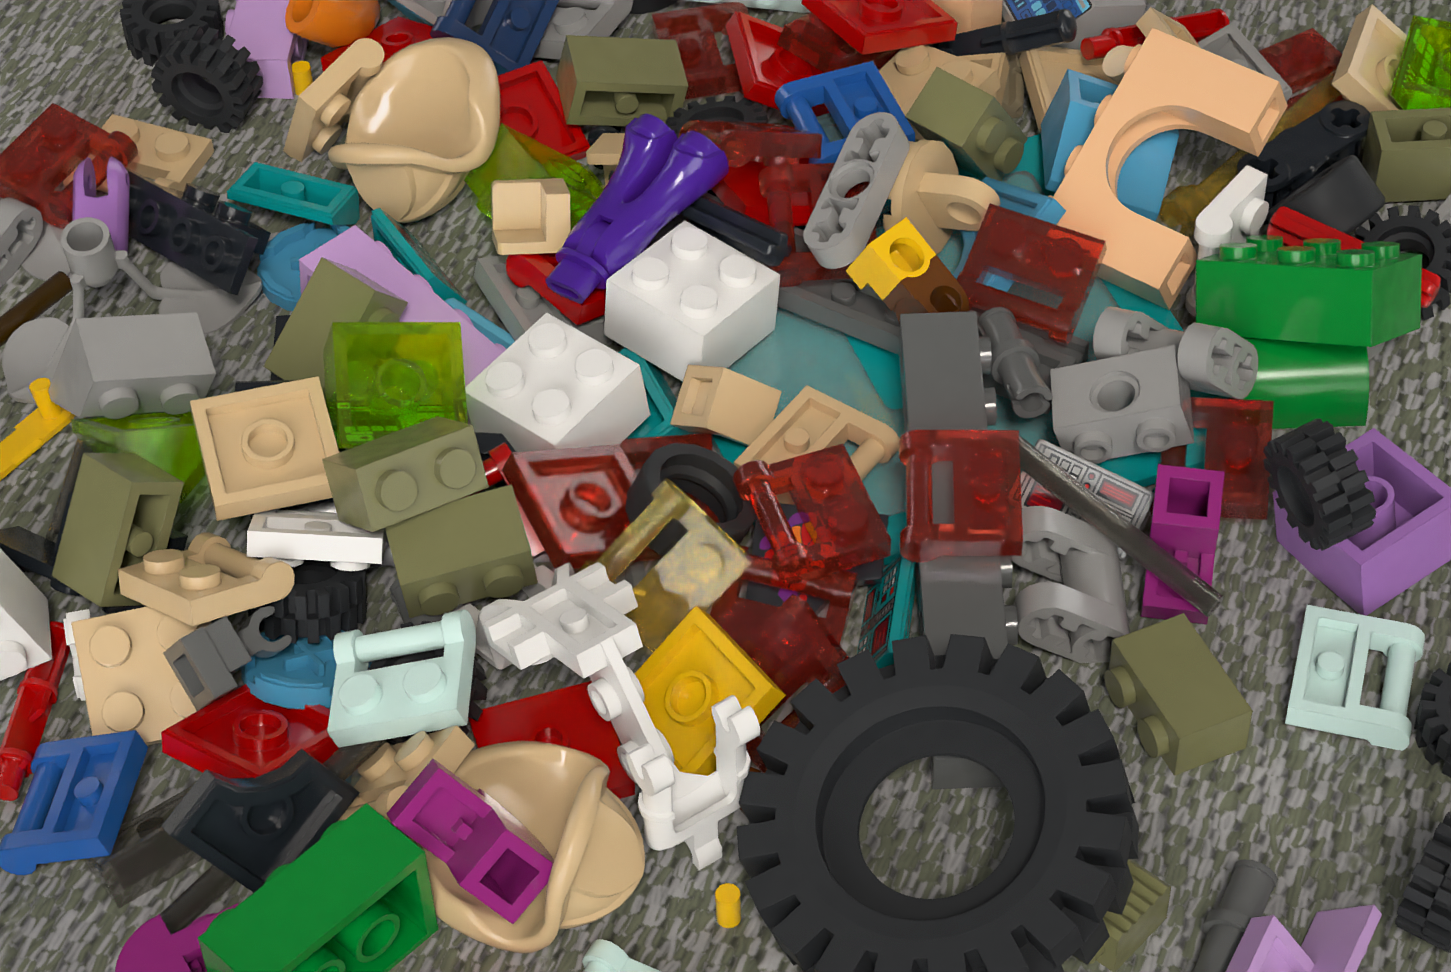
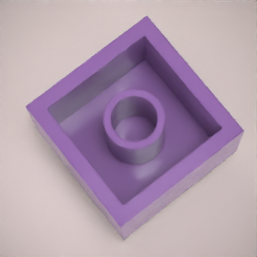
(1402, 545)

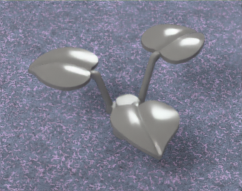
(90, 256)

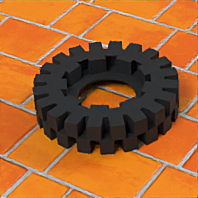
(1003, 713)

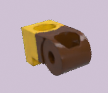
(908, 274)

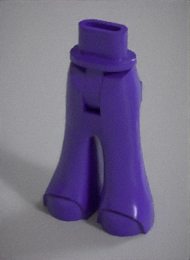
(648, 189)

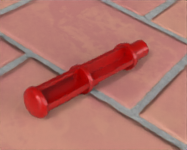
(1199, 26)
(30, 714)

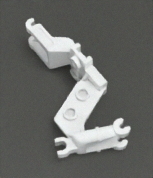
(585, 628)

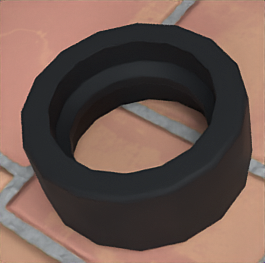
(699, 474)

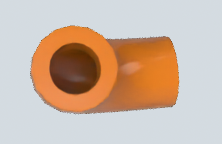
(332, 21)

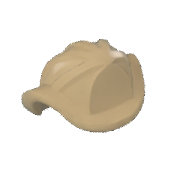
(421, 127)
(577, 819)

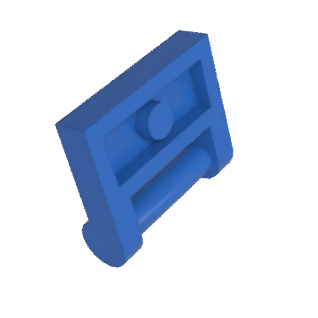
(849, 97)
(74, 800)

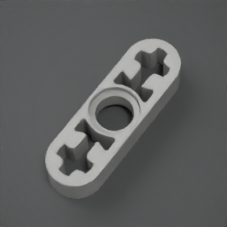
(843, 225)

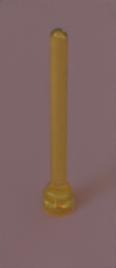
(1187, 202)

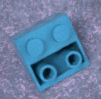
(1070, 124)

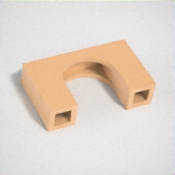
(1162, 89)

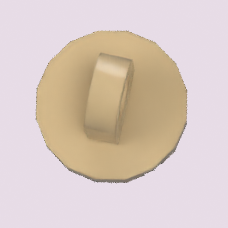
(936, 195)

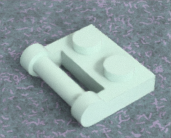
(1332, 673)
(403, 696)

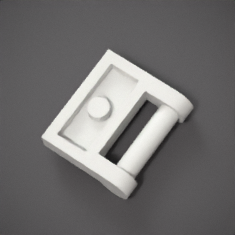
(1230, 218)
(314, 536)

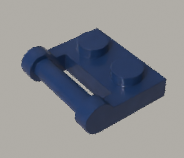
(508, 30)

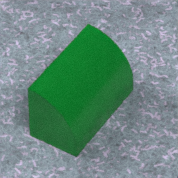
(1312, 382)

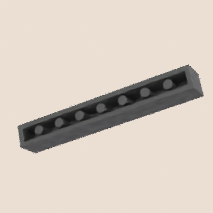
(955, 594)

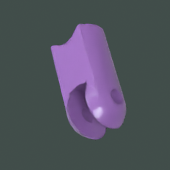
(111, 208)

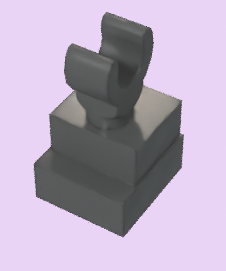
(213, 653)

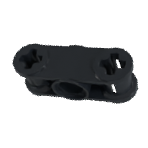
(1309, 148)

